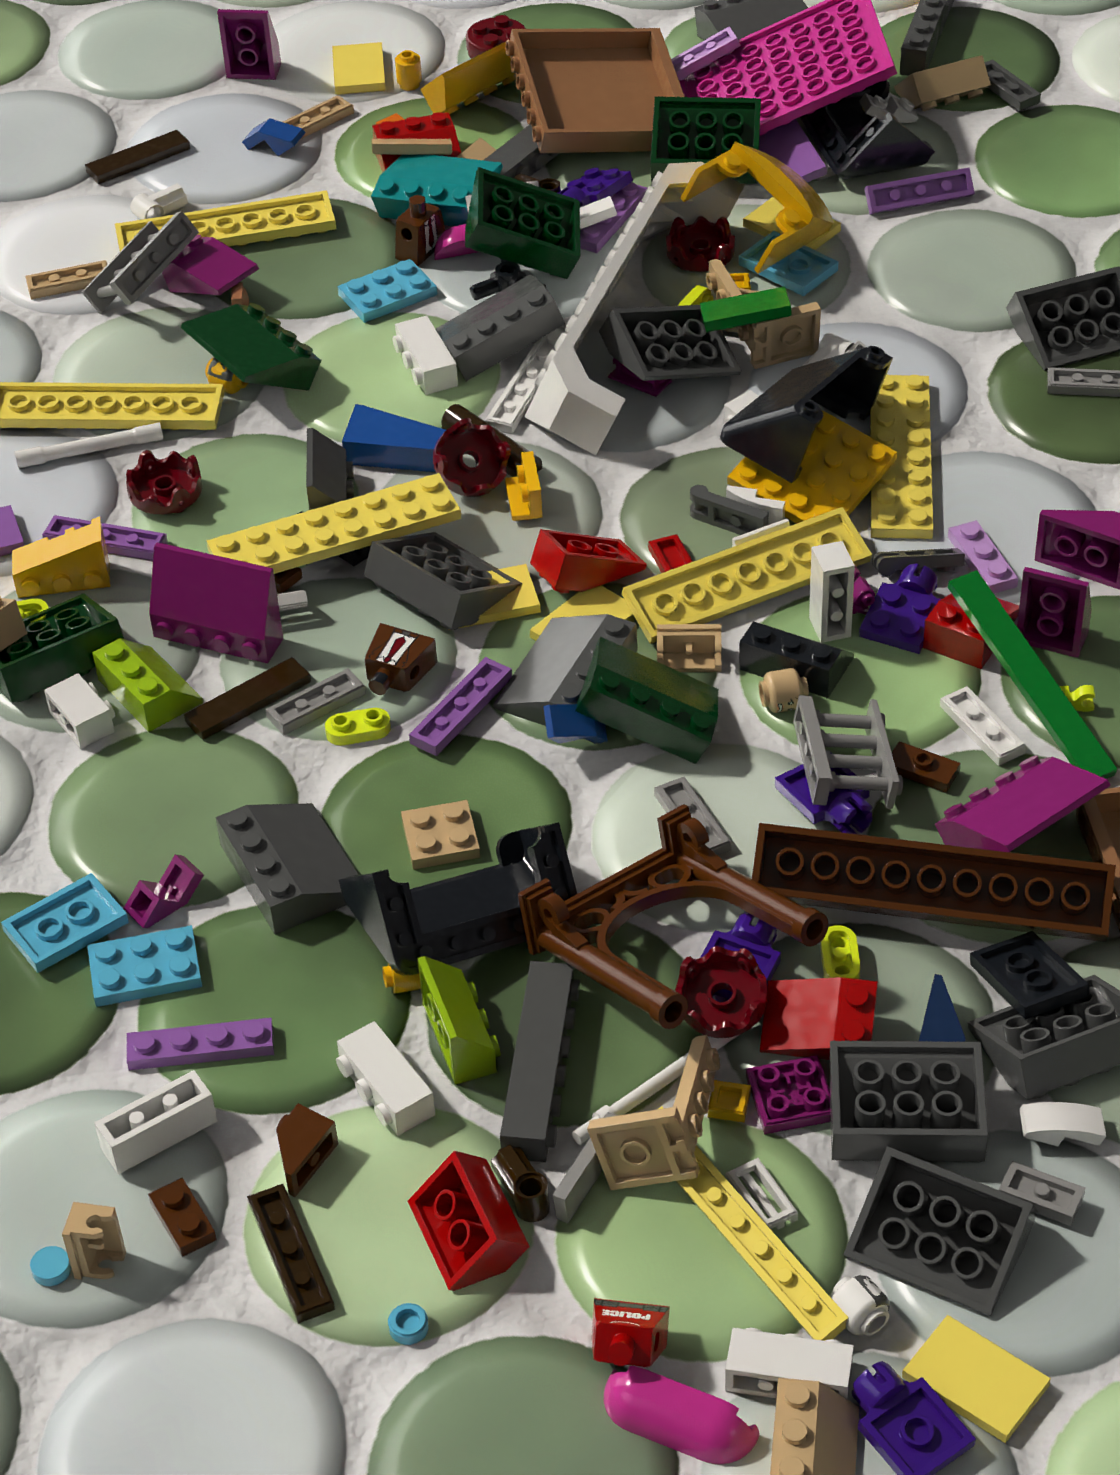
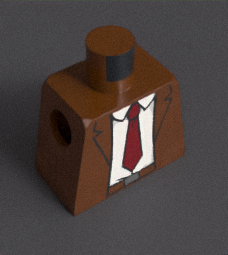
(418, 230)
(398, 659)

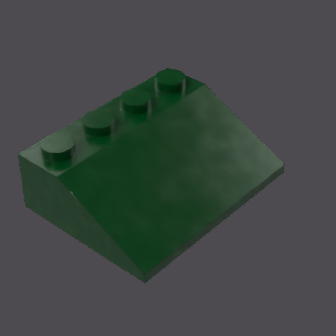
(702, 130)
(523, 224)
(255, 347)
(56, 647)
(649, 701)

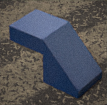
(277, 135)
(567, 725)

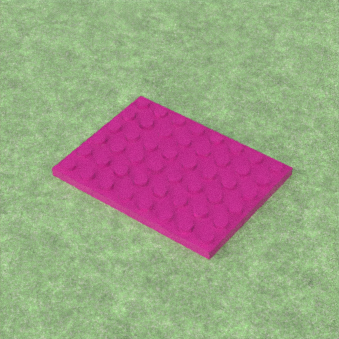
(801, 62)

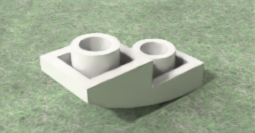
(878, 107)
(749, 497)
(1056, 1120)

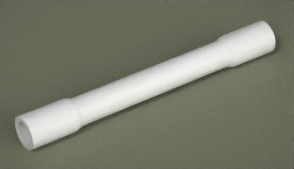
(137, 435)

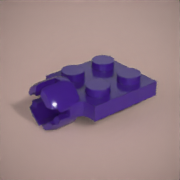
(597, 185)
(901, 610)
(843, 805)
(755, 939)
(908, 1422)

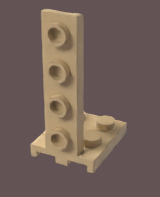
(774, 339)
(659, 1142)

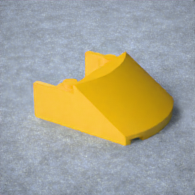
(804, 211)

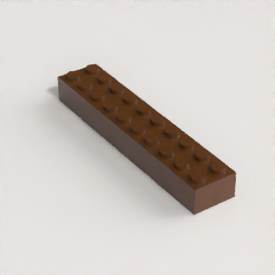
(936, 881)

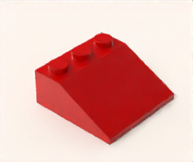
(433, 126)

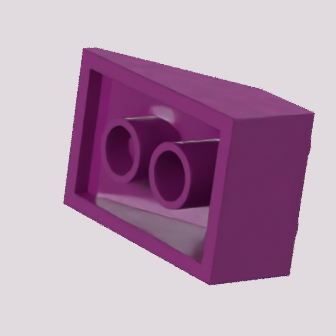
(249, 44)
(207, 268)
(1081, 543)
(1054, 611)

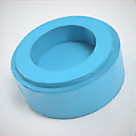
(50, 1266)
(408, 1324)

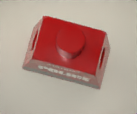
(628, 1332)

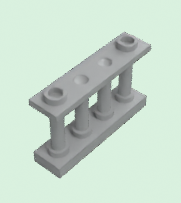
(140, 262)
(818, 760)

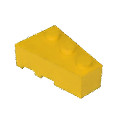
(63, 563)

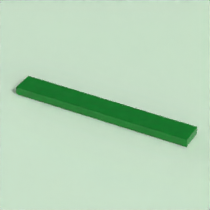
(1030, 675)

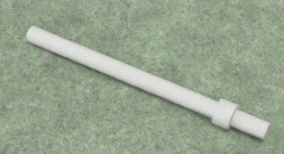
(644, 1091)

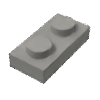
(1049, 1194)

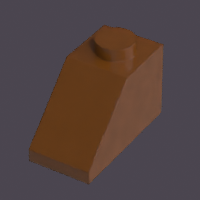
(304, 1145)

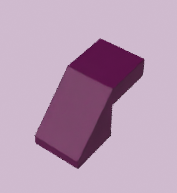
(155, 901)

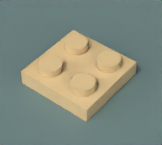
(440, 834)

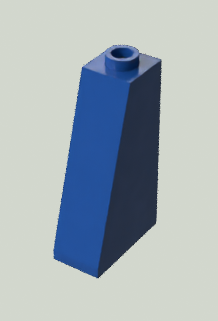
(389, 440)

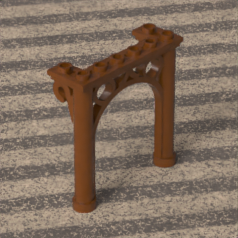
(561, 924)

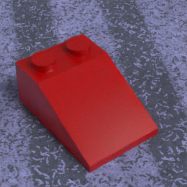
(582, 561)
(954, 635)
(812, 1012)

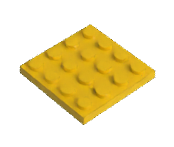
(835, 472)

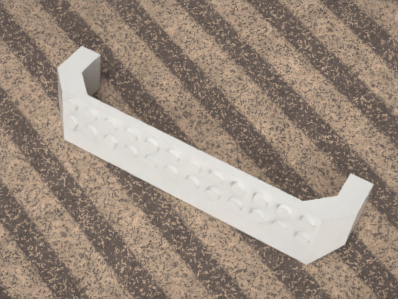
(565, 395)

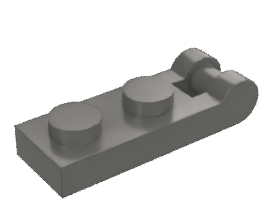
(725, 512)
(942, 559)

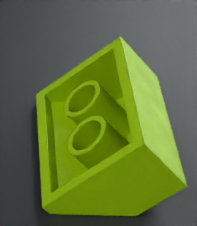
(144, 683)
(457, 1021)

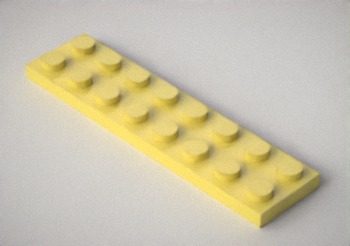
(251, 221)
(109, 405)
(904, 493)
(342, 526)
(740, 574)

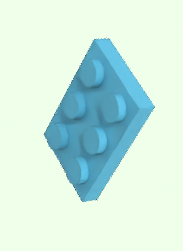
(797, 272)
(387, 290)
(64, 922)
(144, 966)

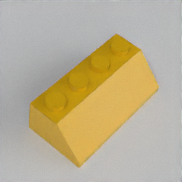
(469, 80)

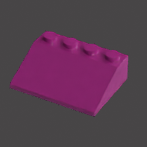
(214, 603)
(1019, 805)

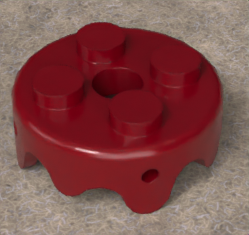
(489, 34)
(685, 240)
(483, 445)
(151, 475)
(717, 971)

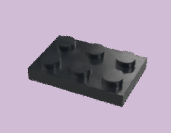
(1029, 974)

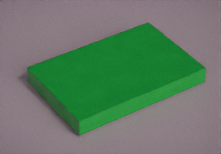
(745, 309)

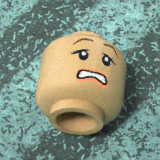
(781, 690)

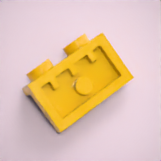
(525, 490)

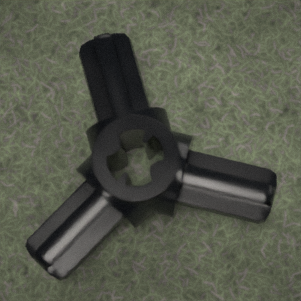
(504, 276)

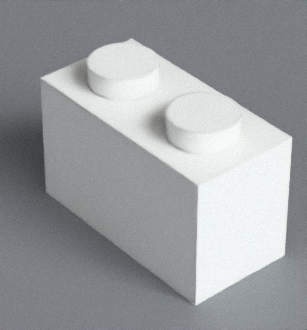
(80, 710)

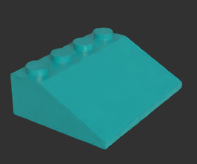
(439, 179)

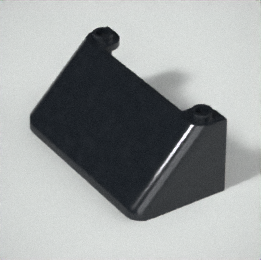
(863, 143)
(782, 419)
(461, 913)

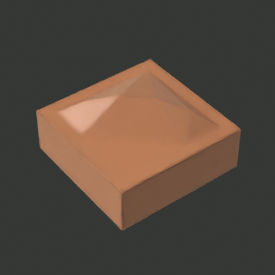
(239, 295)

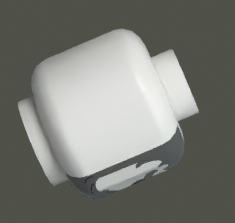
(862, 1303)

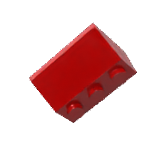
(467, 1221)

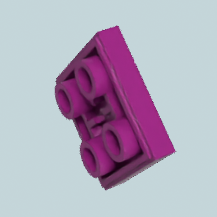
(790, 1094)

